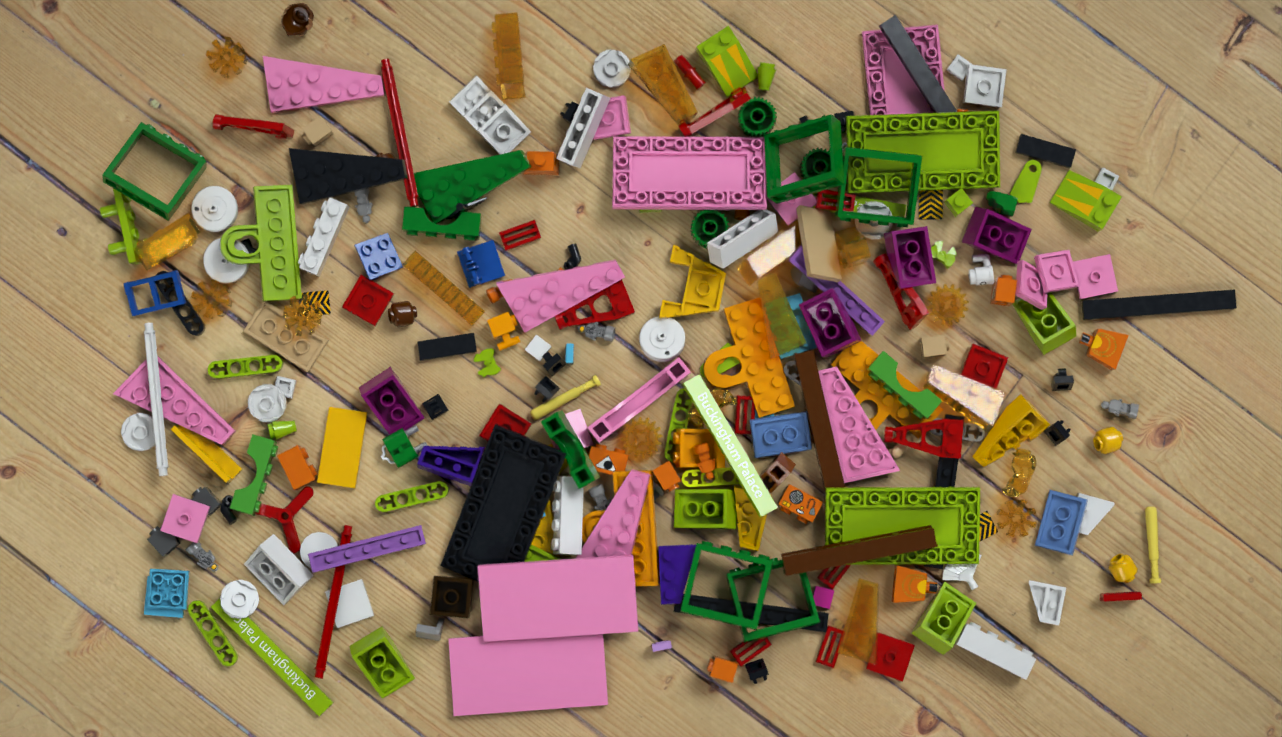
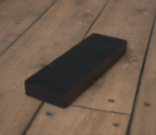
(1045, 151)
(447, 346)

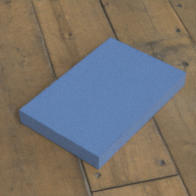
(780, 434)
(1061, 522)

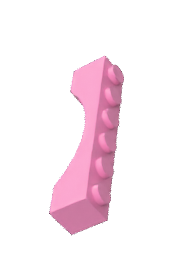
(639, 400)

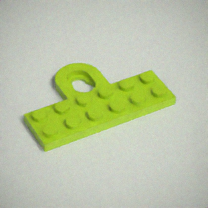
(276, 243)

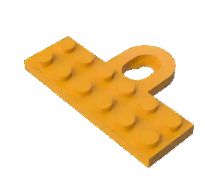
(853, 366)
(763, 376)
(645, 546)

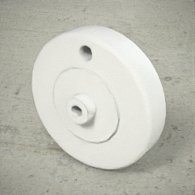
(214, 209)
(221, 269)
(662, 339)

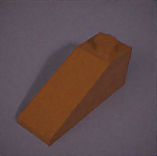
(777, 472)

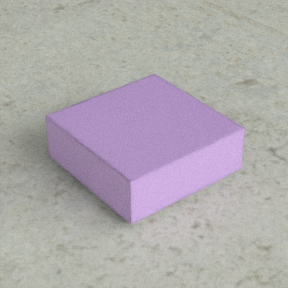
(661, 645)

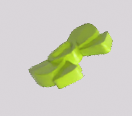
(943, 257)
(489, 361)

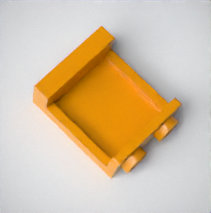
(685, 453)

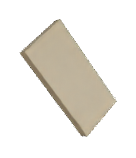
(818, 243)
(269, 329)

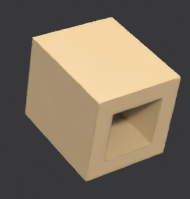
(317, 131)
(934, 346)

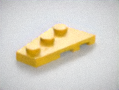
(749, 523)

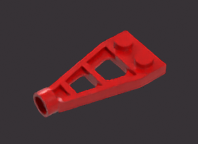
(737, 98)
(277, 129)
(619, 301)
(916, 310)
(951, 438)

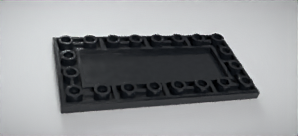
(503, 503)

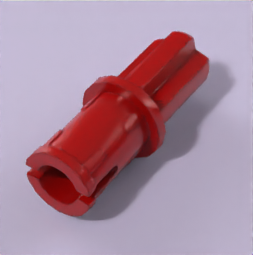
(689, 72)

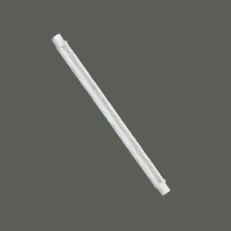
(155, 398)

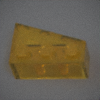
(167, 242)
(851, 247)

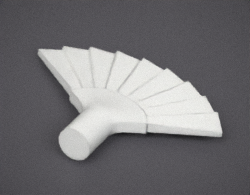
(961, 572)

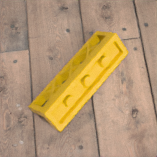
(209, 452)

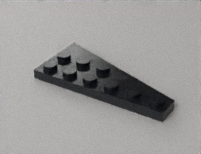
(334, 174)

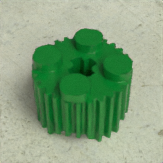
(763, 109)
(811, 160)
(699, 224)

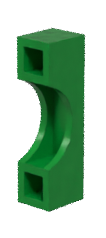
(466, 225)
(564, 436)

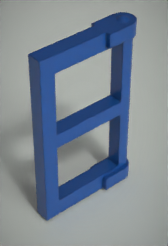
(151, 280)

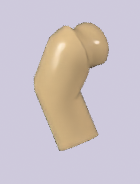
(897, 450)

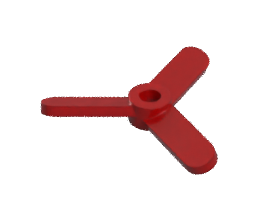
(291, 509)

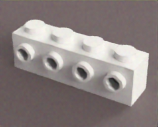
(583, 128)
(324, 236)
(742, 238)
(567, 517)
(995, 651)

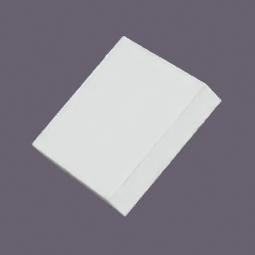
(984, 86)
(352, 604)

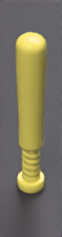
(562, 399)
(1152, 538)

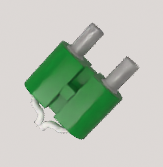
(401, 447)

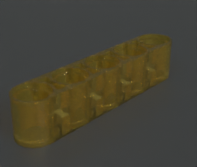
(443, 288)

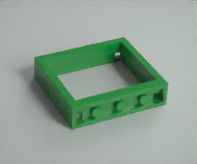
(916, 161)
(813, 184)
(142, 197)
(754, 569)
(717, 616)

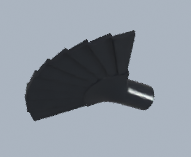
(465, 207)

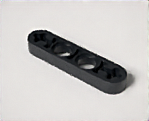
(189, 325)

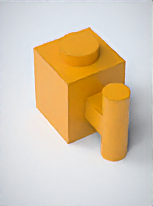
(502, 327)

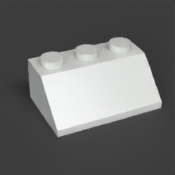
(278, 569)

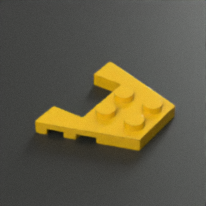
(702, 287)

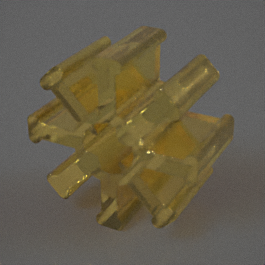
(222, 62)
(214, 304)
(310, 313)
(1013, 525)

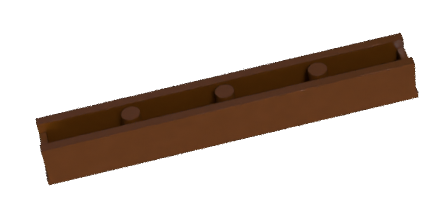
(818, 419)
(858, 550)

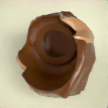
(297, 19)

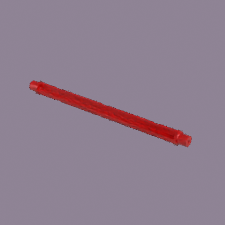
(399, 130)
(331, 609)

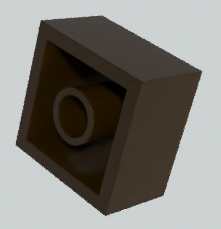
(451, 596)

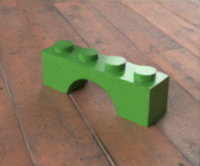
(922, 402)
(247, 499)

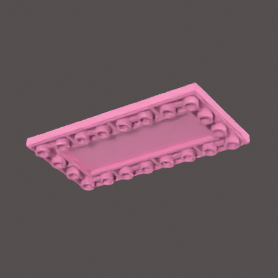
(888, 81)
(689, 173)
(558, 598)
(527, 674)

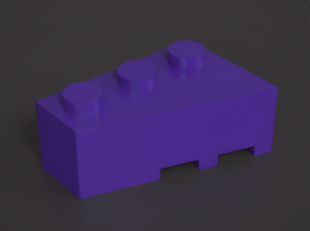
(451, 462)
(674, 571)

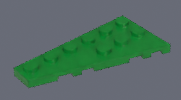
(466, 181)

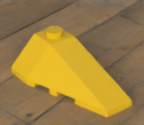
(1015, 425)

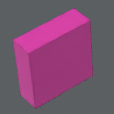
(823, 596)

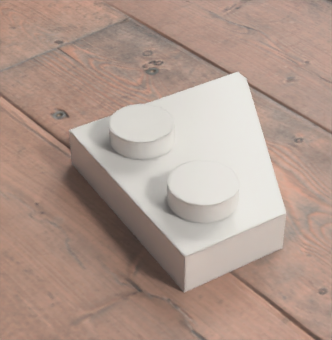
(1094, 512)
(1048, 601)

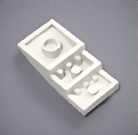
(489, 116)

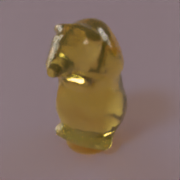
(722, 398)
(1023, 467)

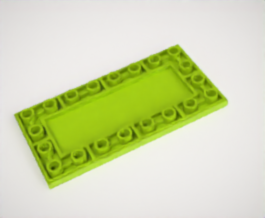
(954, 148)
(880, 510)

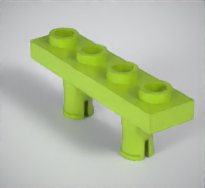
(130, 233)

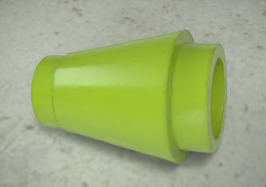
(765, 75)
(279, 429)

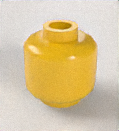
(1108, 440)
(1122, 568)

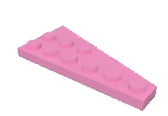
(306, 85)
(550, 293)
(179, 402)
(856, 440)
(619, 524)

